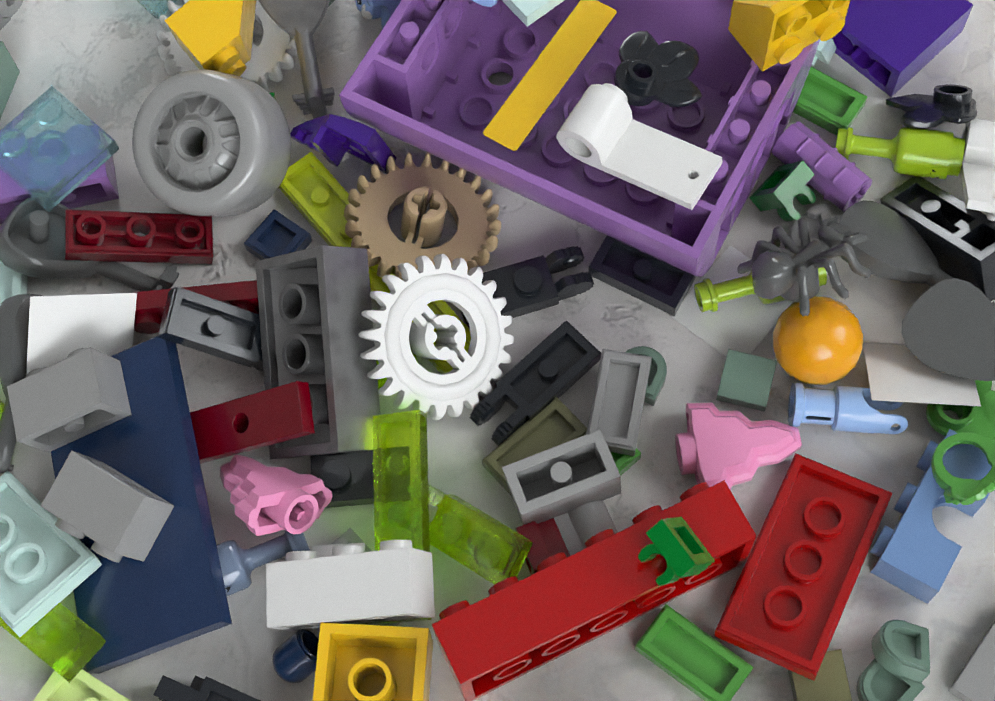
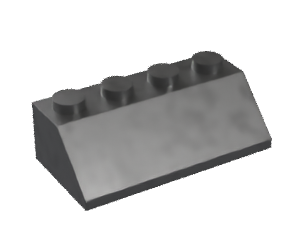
(310, 335)

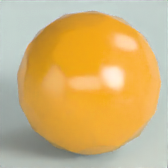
(819, 345)

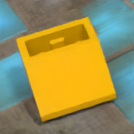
(781, 28)

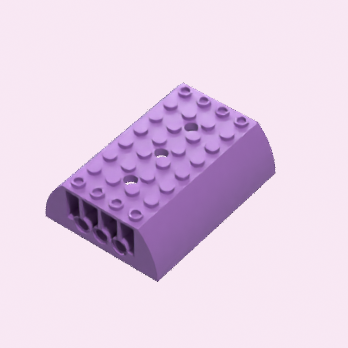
(433, 91)

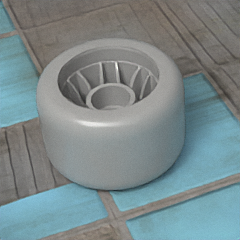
(244, 149)

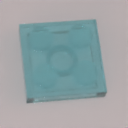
(52, 148)

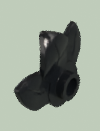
(657, 71)
(948, 104)

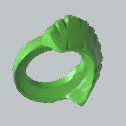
(958, 489)

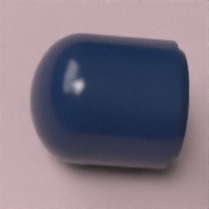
(296, 657)

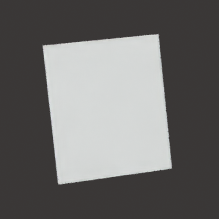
(77, 322)
(739, 322)
(902, 377)

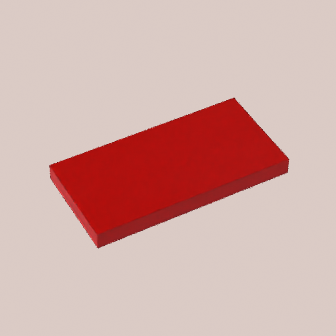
(803, 566)

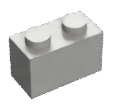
(68, 399)
(563, 478)
(106, 508)

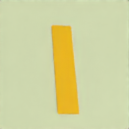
(549, 73)

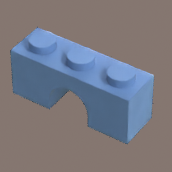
(915, 552)

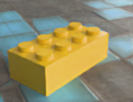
(373, 663)

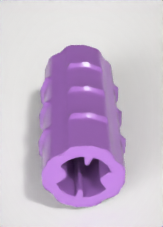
(834, 174)

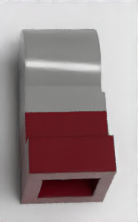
(565, 532)

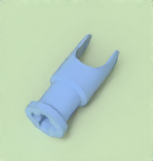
(843, 409)

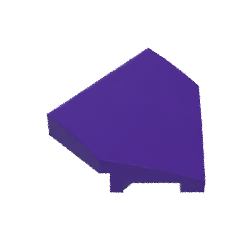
(337, 135)

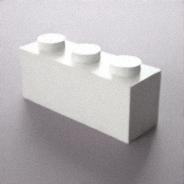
(350, 586)

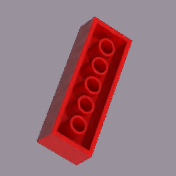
(584, 593)

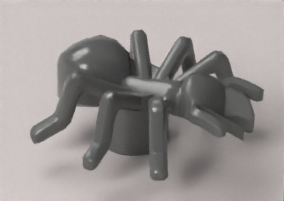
(794, 270)

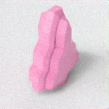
(730, 445)
(273, 496)

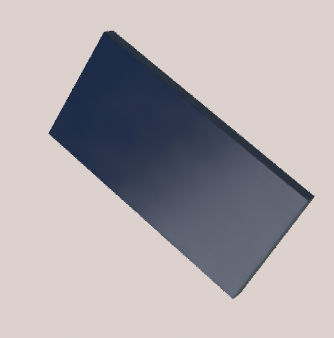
(181, 581)

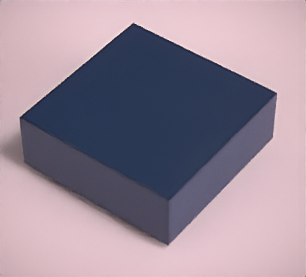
(277, 237)

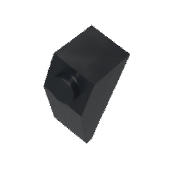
(956, 235)

